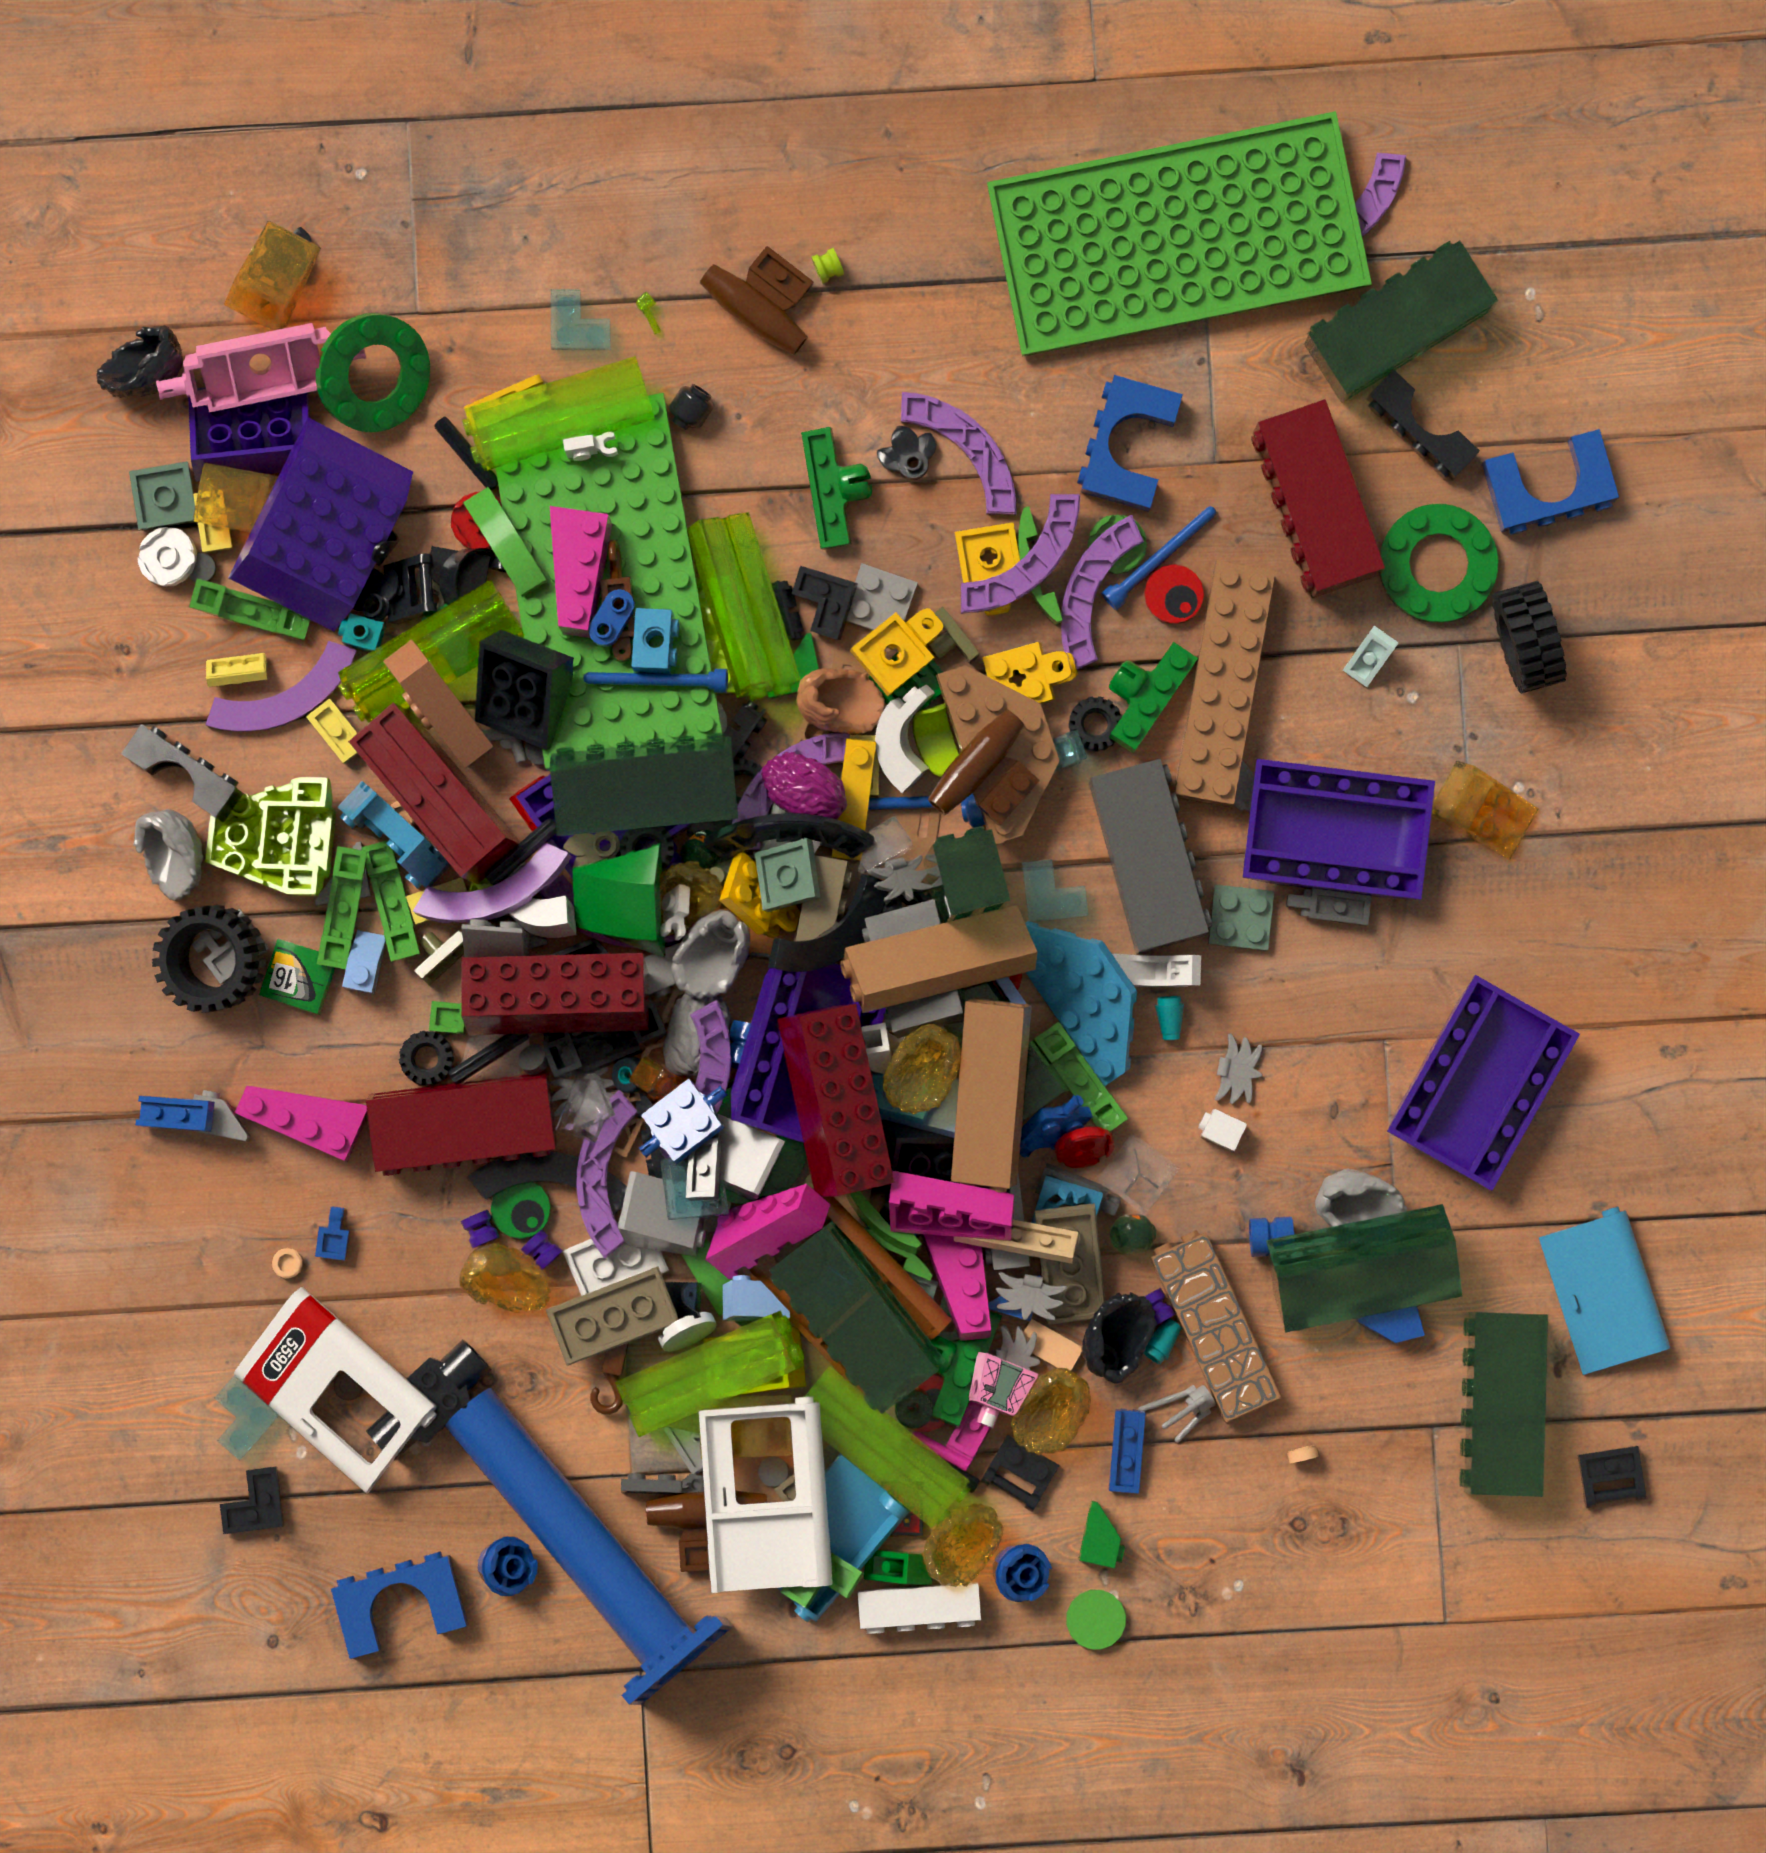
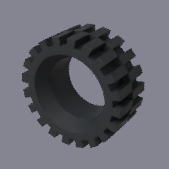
(1529, 637)
(175, 958)

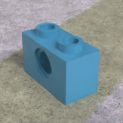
(650, 624)

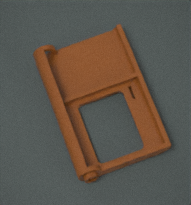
(911, 1295)

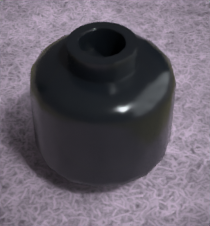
(691, 407)

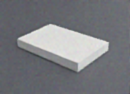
(595, 1272)

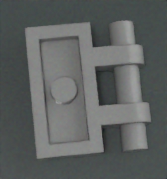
(222, 959)

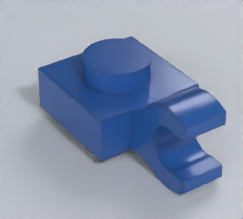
(333, 1240)

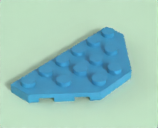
(1087, 997)

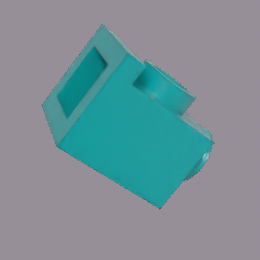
(370, 640)

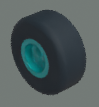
(620, 1074)

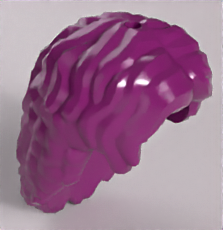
(804, 786)

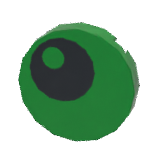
(521, 1210)

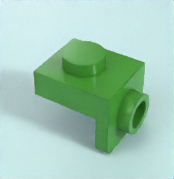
(446, 1018)

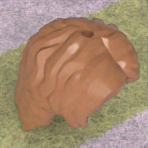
(840, 700)

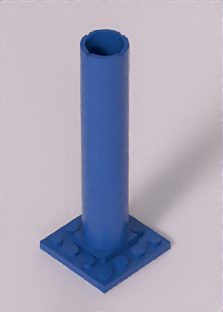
(582, 1545)

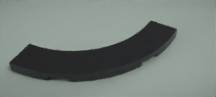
(788, 828)
(831, 944)
(553, 1168)

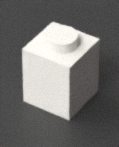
(1222, 1129)

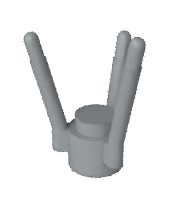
(1198, 1402)

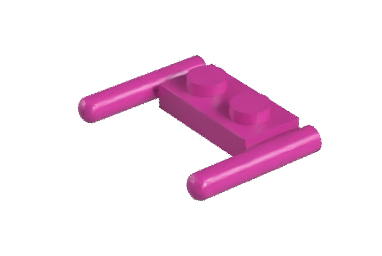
(964, 1441)

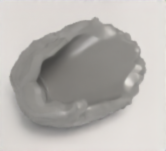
(170, 852)
(711, 955)
(681, 1043)
(1356, 1197)

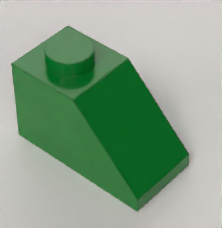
(1100, 1539)
(897, 1568)

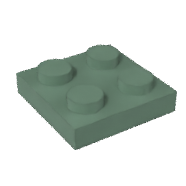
(163, 495)
(787, 875)
(1241, 917)

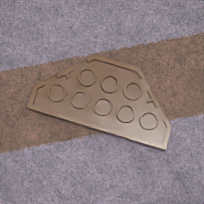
(975, 702)

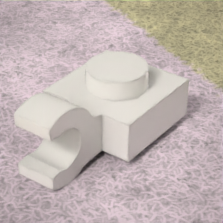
(584, 446)
(675, 909)

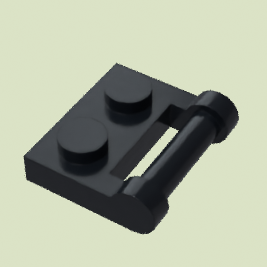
(405, 603)
(1027, 1465)
(1610, 1466)

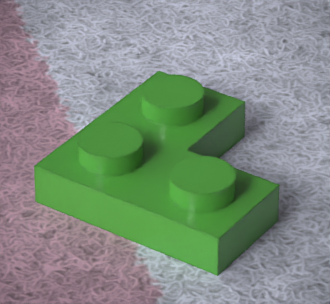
(844, 1580)

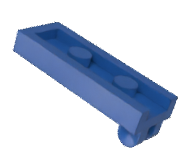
(175, 1113)
(1127, 1450)

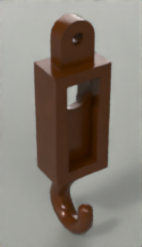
(614, 583)
(612, 1367)

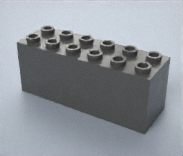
(1150, 856)

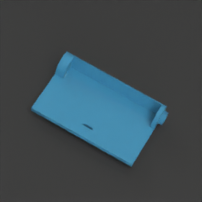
(1614, 1296)
(858, 1523)

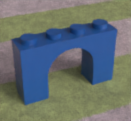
(1125, 401)
(1518, 508)
(356, 1599)

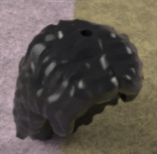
(142, 363)
(1118, 1336)

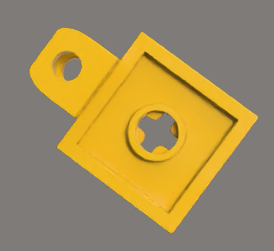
(972, 545)
(908, 639)
(1040, 670)
(743, 898)

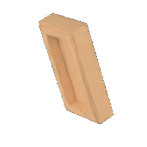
(1053, 1346)

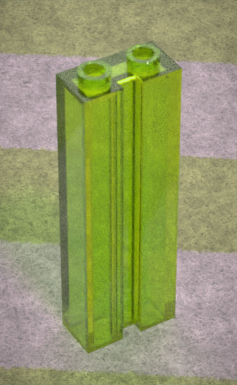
(559, 410)
(743, 606)
(447, 641)
(710, 1373)
(886, 1450)

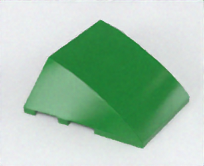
(622, 899)

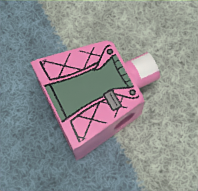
(998, 1387)

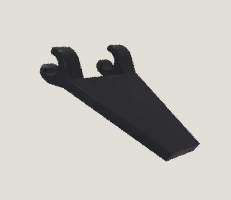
(472, 571)

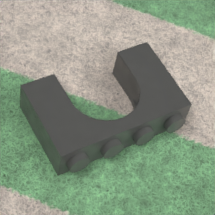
(935, 1009)

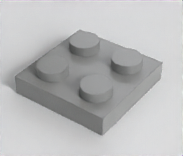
(879, 597)

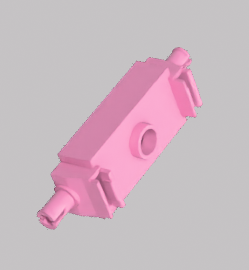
(235, 383)

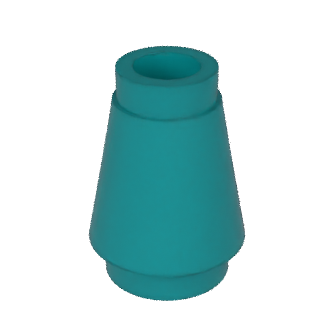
(1170, 1016)
(1162, 1341)

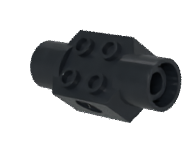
(444, 1383)

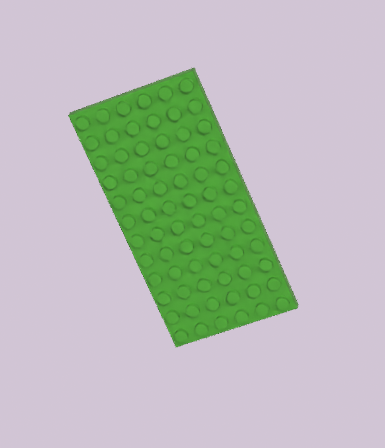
(1179, 234)
(649, 522)

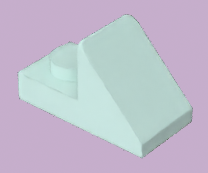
(1370, 656)

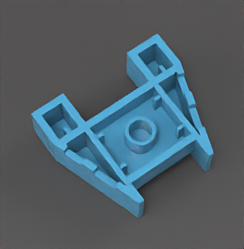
(417, 854)

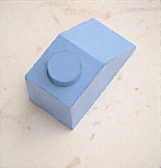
(364, 962)
(749, 1300)

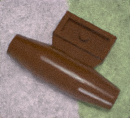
(763, 298)
(984, 770)
(689, 1513)

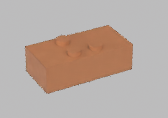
(437, 704)

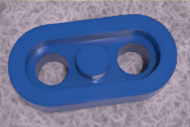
(613, 618)

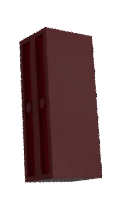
(1317, 499)
(434, 792)
(555, 994)
(835, 1100)
(461, 1123)

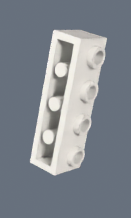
(918, 1605)

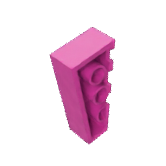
(579, 565)
(316, 1121)
(949, 1208)
(765, 1228)
(963, 1283)

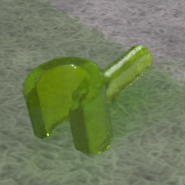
(644, 303)

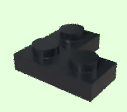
(834, 600)
(261, 1510)

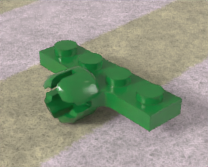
(832, 487)
(1147, 693)
(958, 1373)

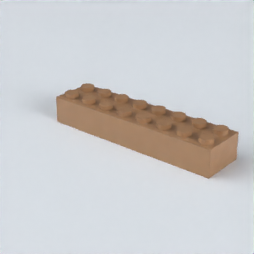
(1224, 683)

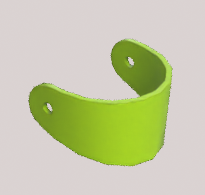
(934, 738)

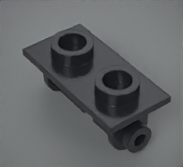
(786, 600)
(750, 722)

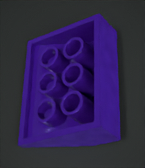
(247, 436)

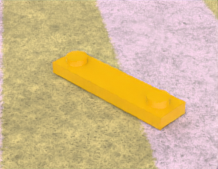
(857, 783)

